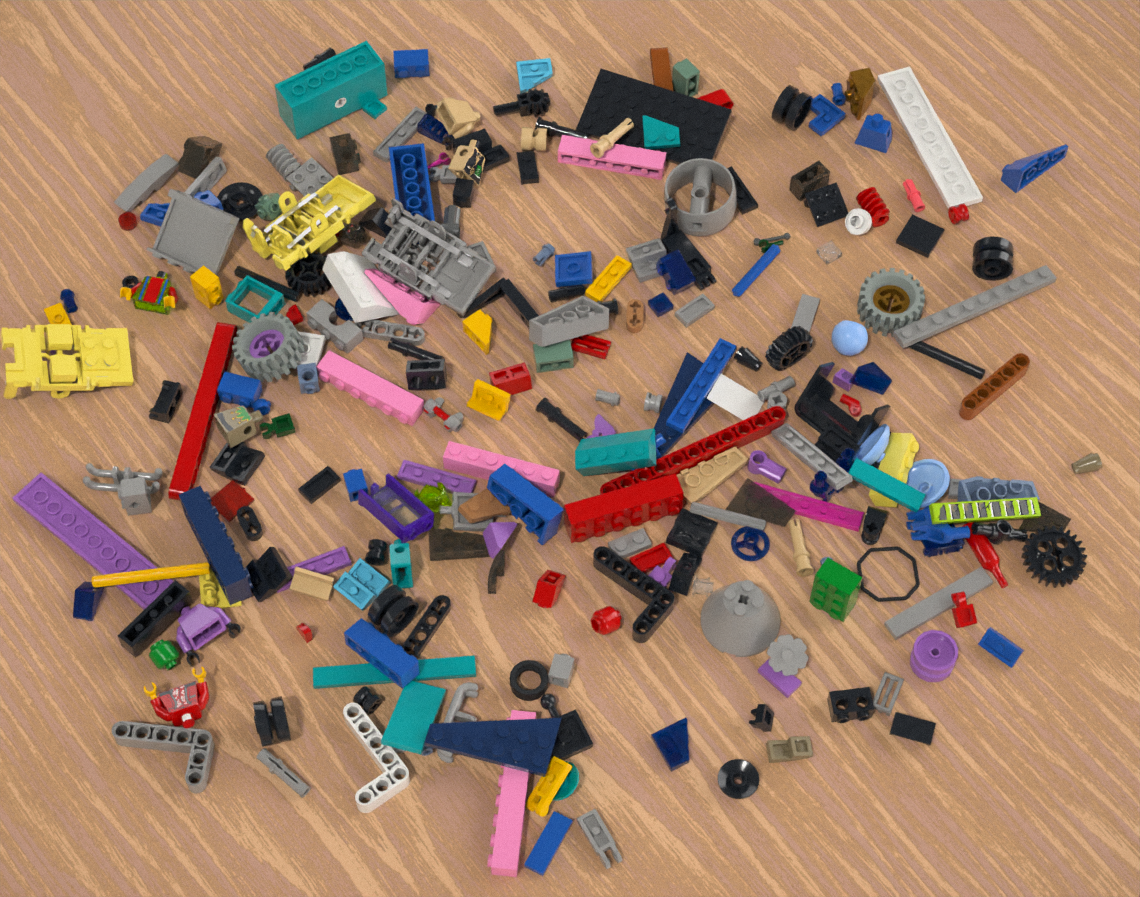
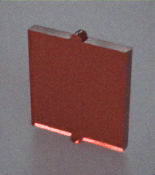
(230, 499)

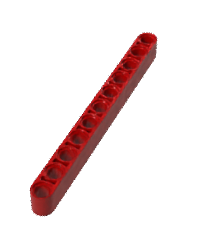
(202, 411)
(699, 449)

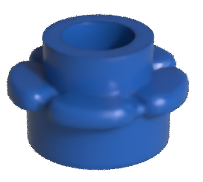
(262, 405)

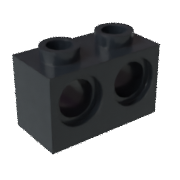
(426, 374)
(849, 700)

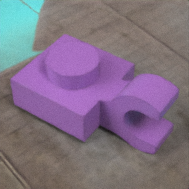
(663, 575)

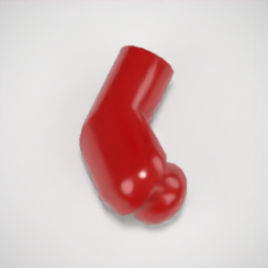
(853, 405)

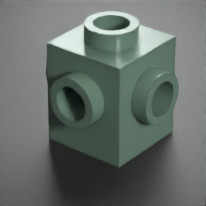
(268, 206)

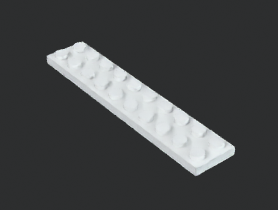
(929, 138)

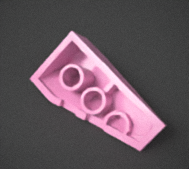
(407, 302)

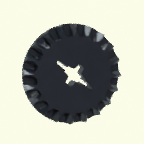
(240, 192)

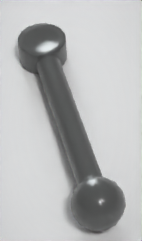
(786, 236)

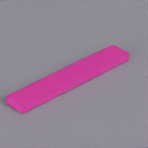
(818, 509)

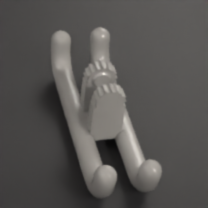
(117, 476)
(462, 692)

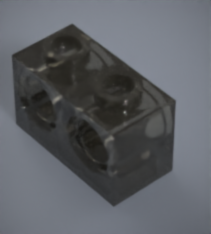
(344, 154)

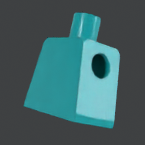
(400, 558)

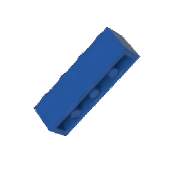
(382, 652)

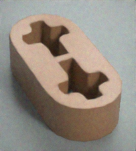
(630, 316)

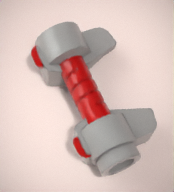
(451, 423)

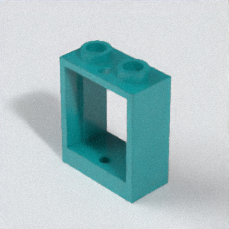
(275, 303)

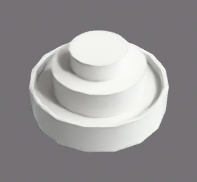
(858, 221)

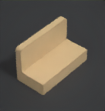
(311, 584)

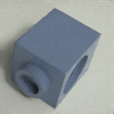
(305, 372)

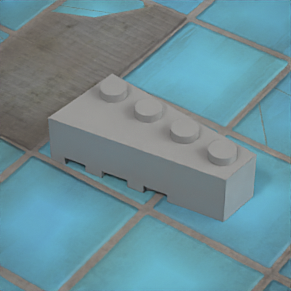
(568, 322)

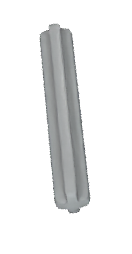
(727, 516)

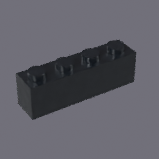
(155, 618)

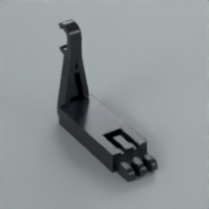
(675, 239)
(512, 297)

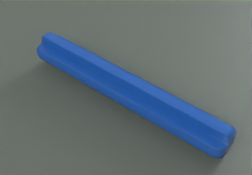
(756, 270)

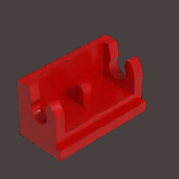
(512, 379)

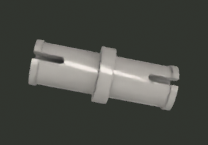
(779, 386)

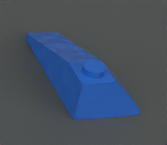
(1027, 169)

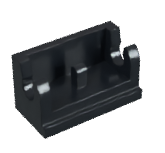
(166, 402)
(912, 728)

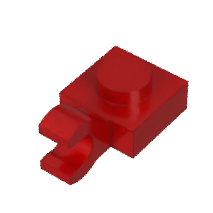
(963, 614)

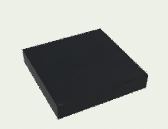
(920, 236)

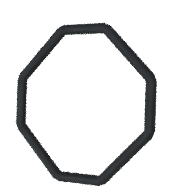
(889, 598)

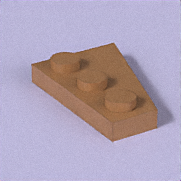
(483, 507)

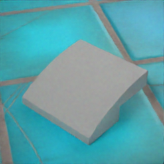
(645, 257)

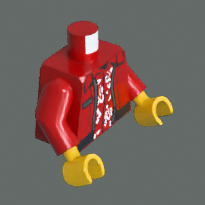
(183, 703)

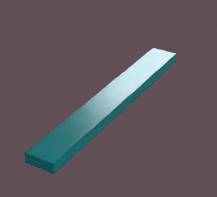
(368, 675)

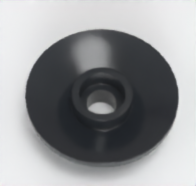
(742, 771)

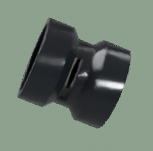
(376, 552)
(367, 700)

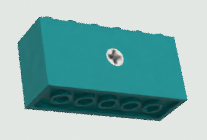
(331, 89)

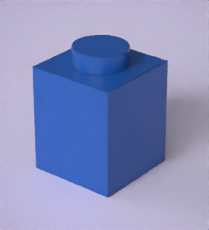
(354, 481)

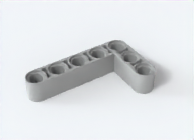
(172, 744)

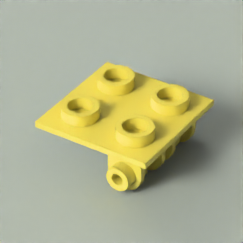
(212, 593)

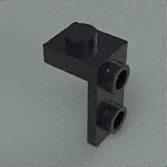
(684, 573)

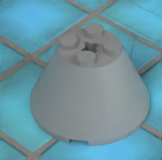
(740, 619)

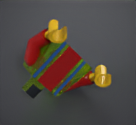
(152, 294)

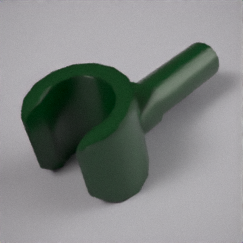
(767, 245)

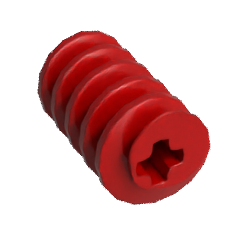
(873, 204)

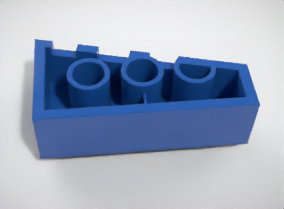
(526, 502)

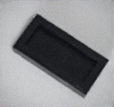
(319, 484)

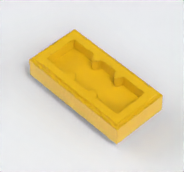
(57, 314)

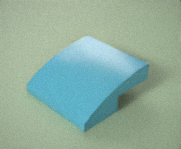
(361, 584)

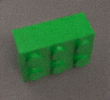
(835, 589)

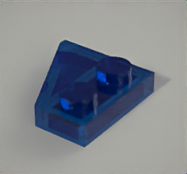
(673, 744)

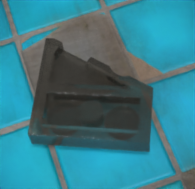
(1048, 518)

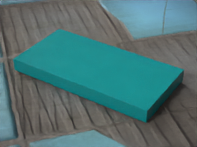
(412, 717)

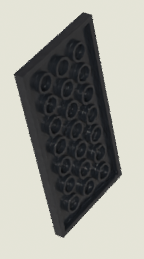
(622, 97)

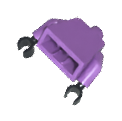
(200, 626)

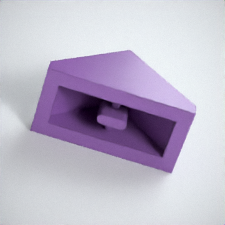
(496, 536)

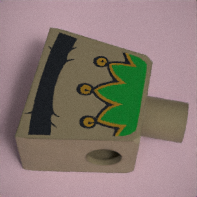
(237, 424)

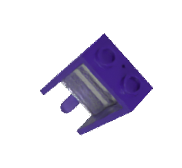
(397, 509)

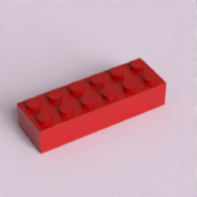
(623, 508)

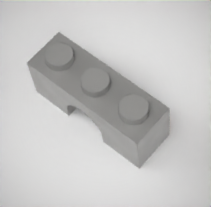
(343, 336)

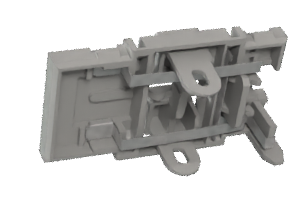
(455, 278)

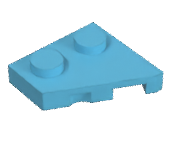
(533, 73)

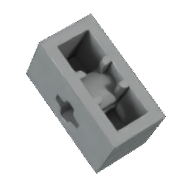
(135, 496)

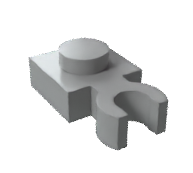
(443, 175)

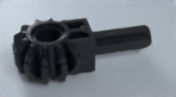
(528, 103)

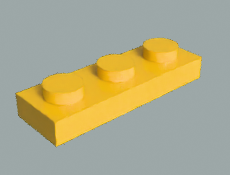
(608, 279)

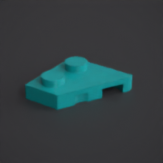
(659, 134)

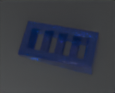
(427, 123)

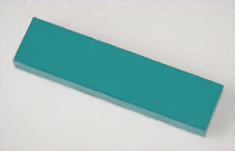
(886, 485)

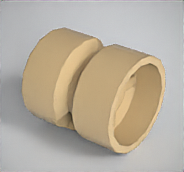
(534, 139)

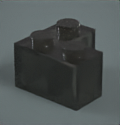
(197, 154)

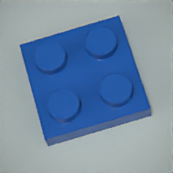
(573, 269)

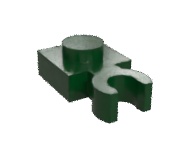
(280, 425)

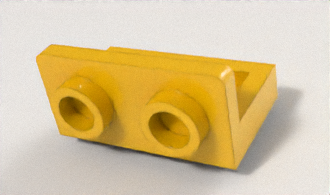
(489, 400)

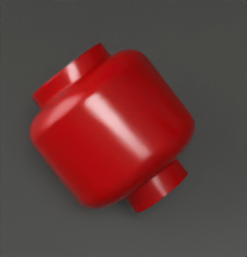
(606, 620)

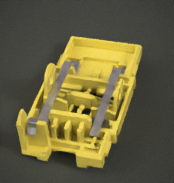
(330, 206)

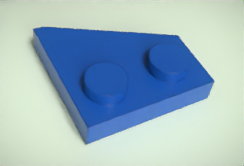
(154, 213)

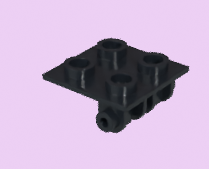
(826, 204)

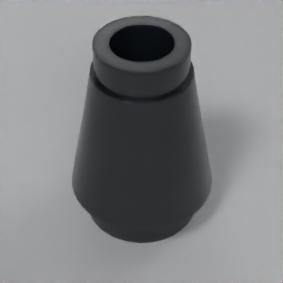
(747, 359)

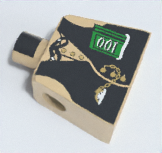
(468, 162)

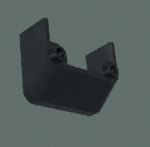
(820, 412)

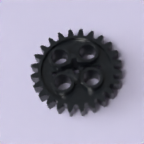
(1071, 553)

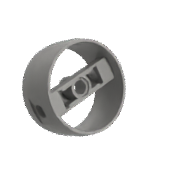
(702, 174)

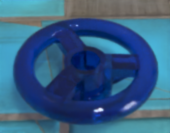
(751, 534)

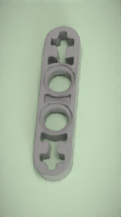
(390, 328)

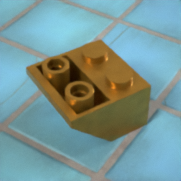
(859, 91)

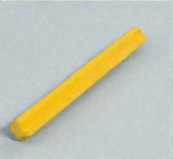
(151, 574)

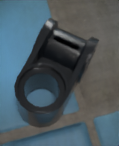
(873, 525)

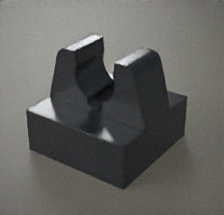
(763, 718)

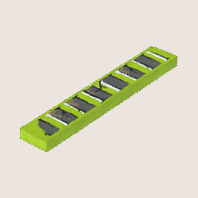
(984, 510)

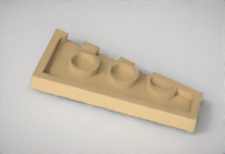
(710, 474)

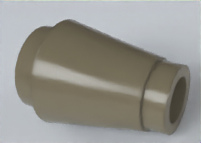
(1087, 464)

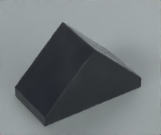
(375, 221)

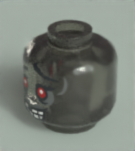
(353, 235)

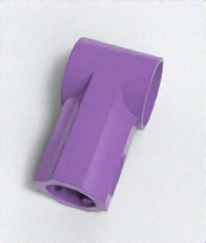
(766, 467)

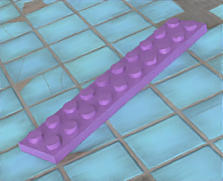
(88, 537)

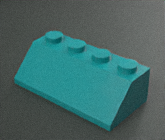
(616, 452)

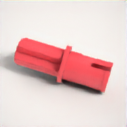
(913, 195)

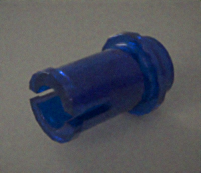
(67, 297)

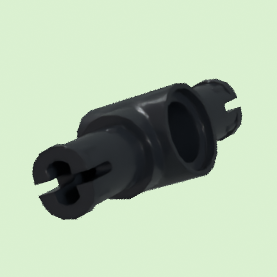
(999, 532)

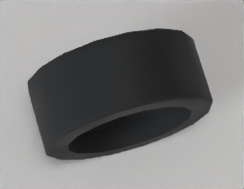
(529, 665)

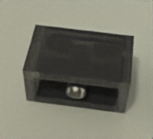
(809, 179)

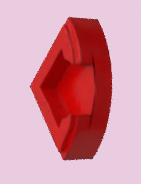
(294, 315)
(305, 632)

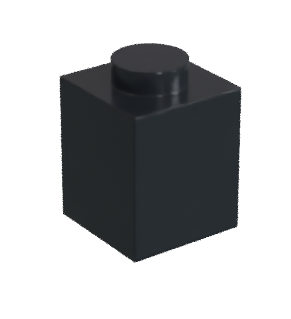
(463, 192)

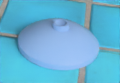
(874, 446)
(929, 478)

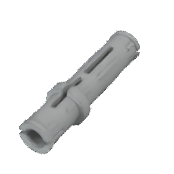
(277, 767)

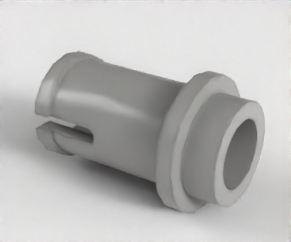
(607, 397)

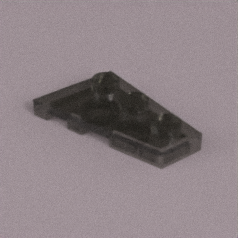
(760, 504)
(454, 545)

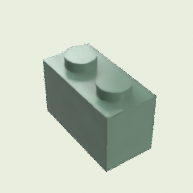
(685, 78)
(553, 356)

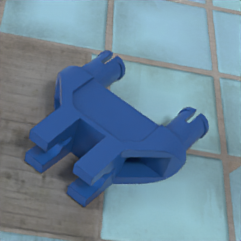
(933, 532)

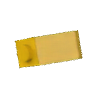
(479, 330)

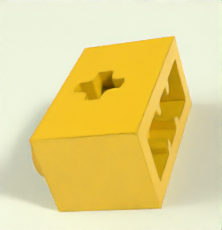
(207, 287)

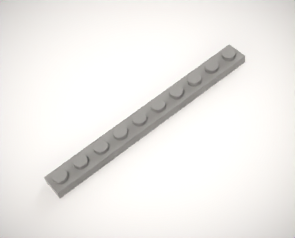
(974, 306)

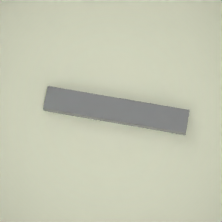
(811, 455)
(937, 603)

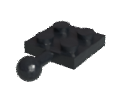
(572, 735)

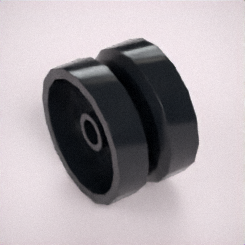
(792, 107)
(992, 258)
(393, 610)
(267, 722)

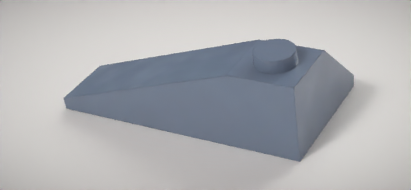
(981, 489)

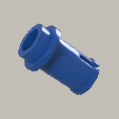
(838, 96)

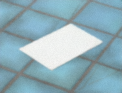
(734, 398)

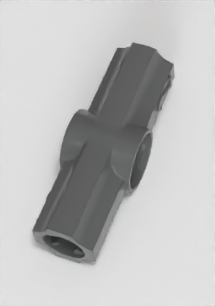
(452, 220)

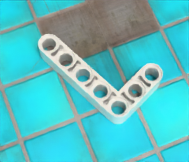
(379, 755)

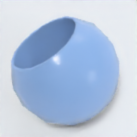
(849, 338)

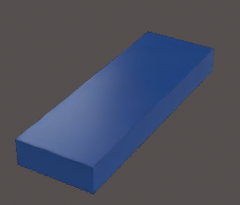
(548, 843)

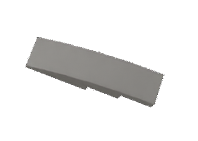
(146, 182)

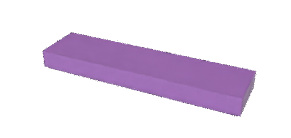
(424, 475)
(322, 564)

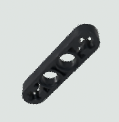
(425, 628)

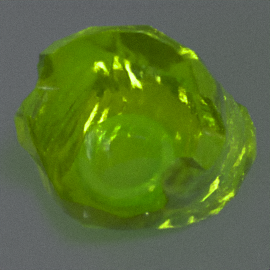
(434, 496)

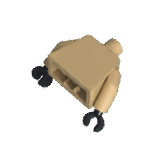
(456, 117)

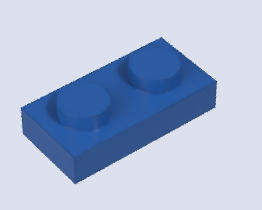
(1001, 647)

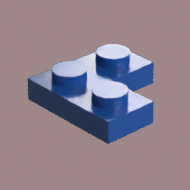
(828, 115)

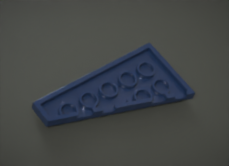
(686, 374)
(508, 743)

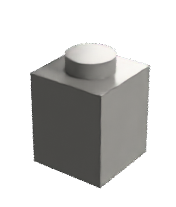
(561, 670)

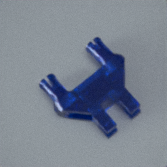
(820, 487)

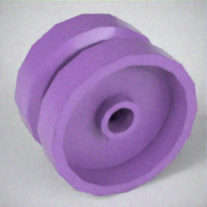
(933, 656)

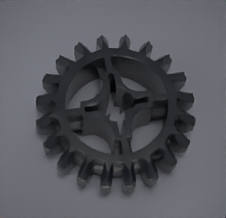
(308, 280)
(789, 348)

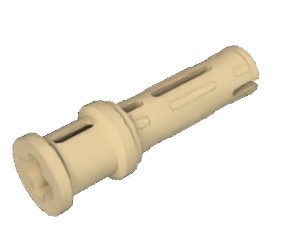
(607, 141)
(801, 555)

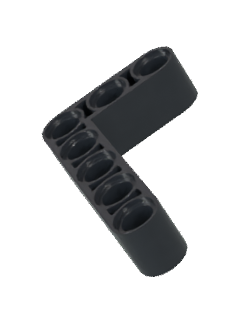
(638, 589)

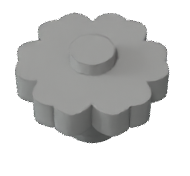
(787, 655)

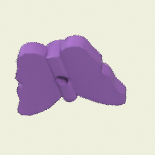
(601, 427)

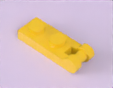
(548, 786)

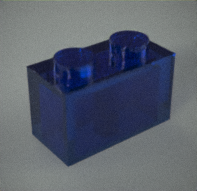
(675, 272)

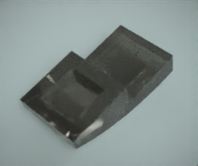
(497, 569)

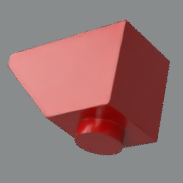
(548, 588)

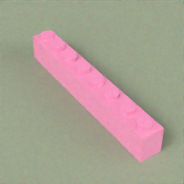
(510, 815)

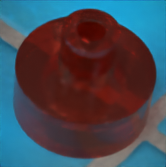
(127, 221)

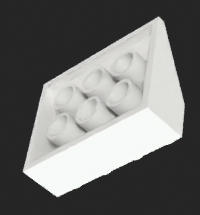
(355, 288)

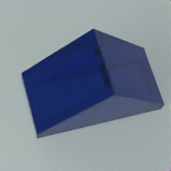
(871, 377)
(86, 601)

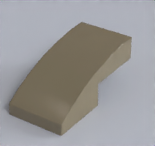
(789, 750)

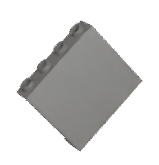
(194, 234)

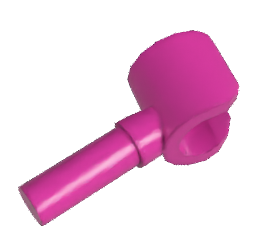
(447, 161)

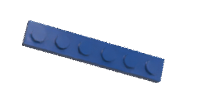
(701, 385)

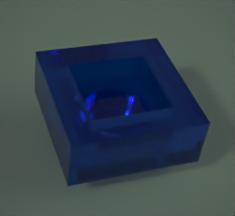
(660, 304)

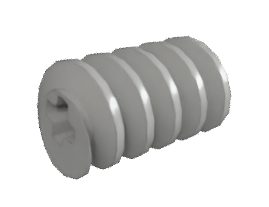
(282, 160)

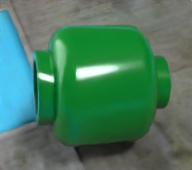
(164, 654)

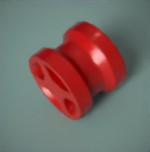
(958, 213)

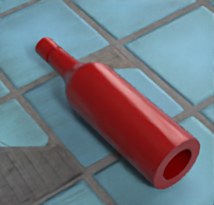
(986, 555)

